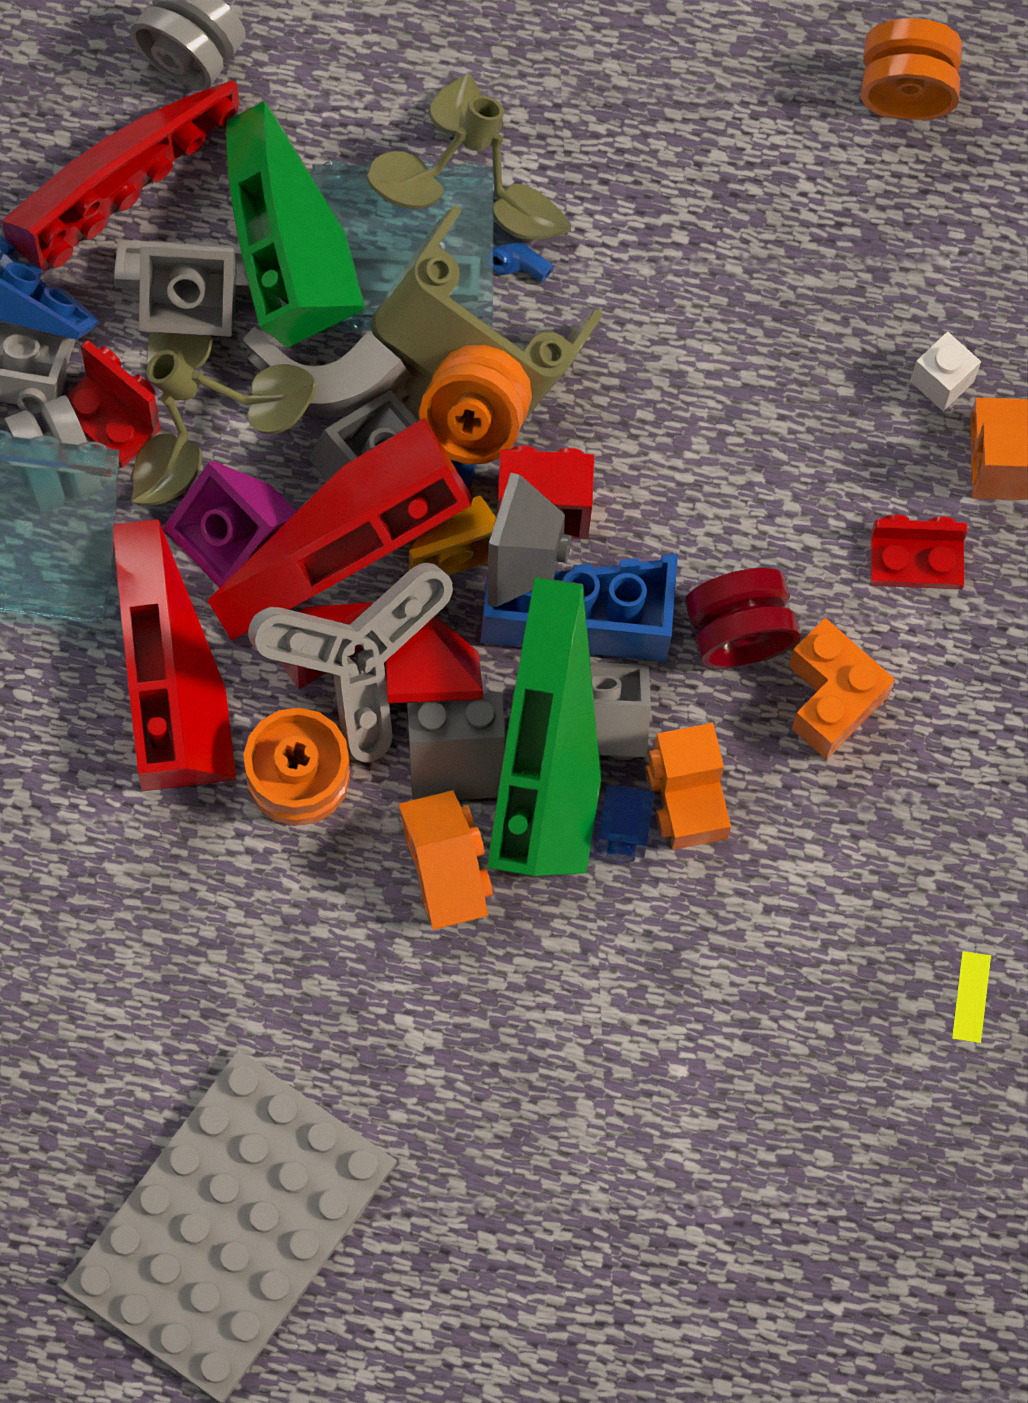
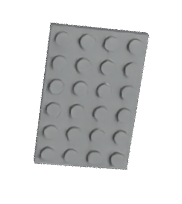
(229, 1226)

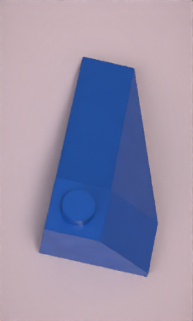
(35, 305)

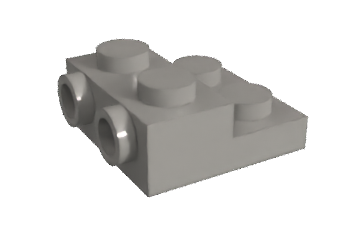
(32, 366)

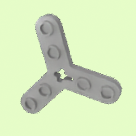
(327, 644)

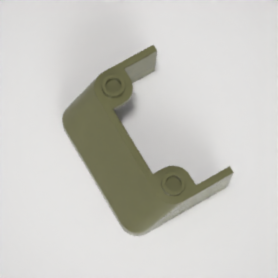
(425, 324)

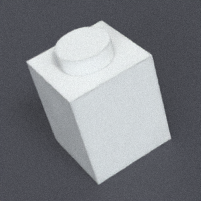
(945, 371)

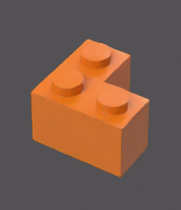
(999, 448)
(846, 686)
(688, 775)
(445, 859)

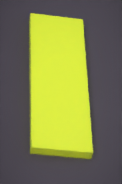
(971, 997)

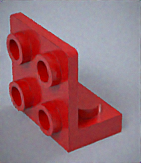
(113, 404)

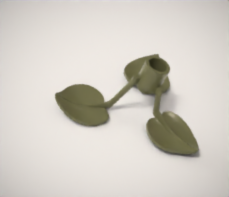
(475, 123)
(168, 463)

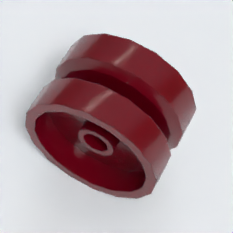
(742, 618)

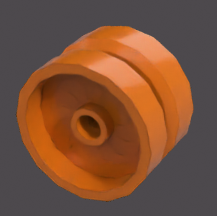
(911, 69)
(477, 403)
(301, 740)

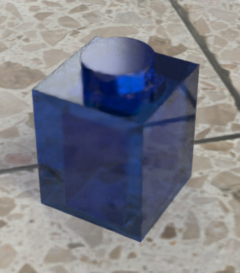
(625, 823)

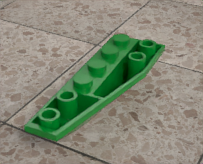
(286, 233)
(551, 743)

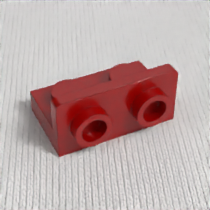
(917, 552)

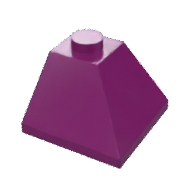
(226, 519)

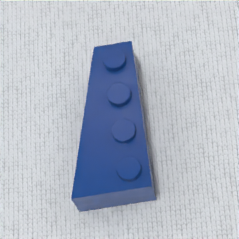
(625, 609)

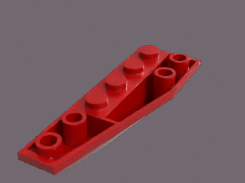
(112, 174)
(347, 525)
(171, 673)

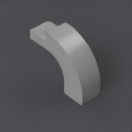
(343, 384)

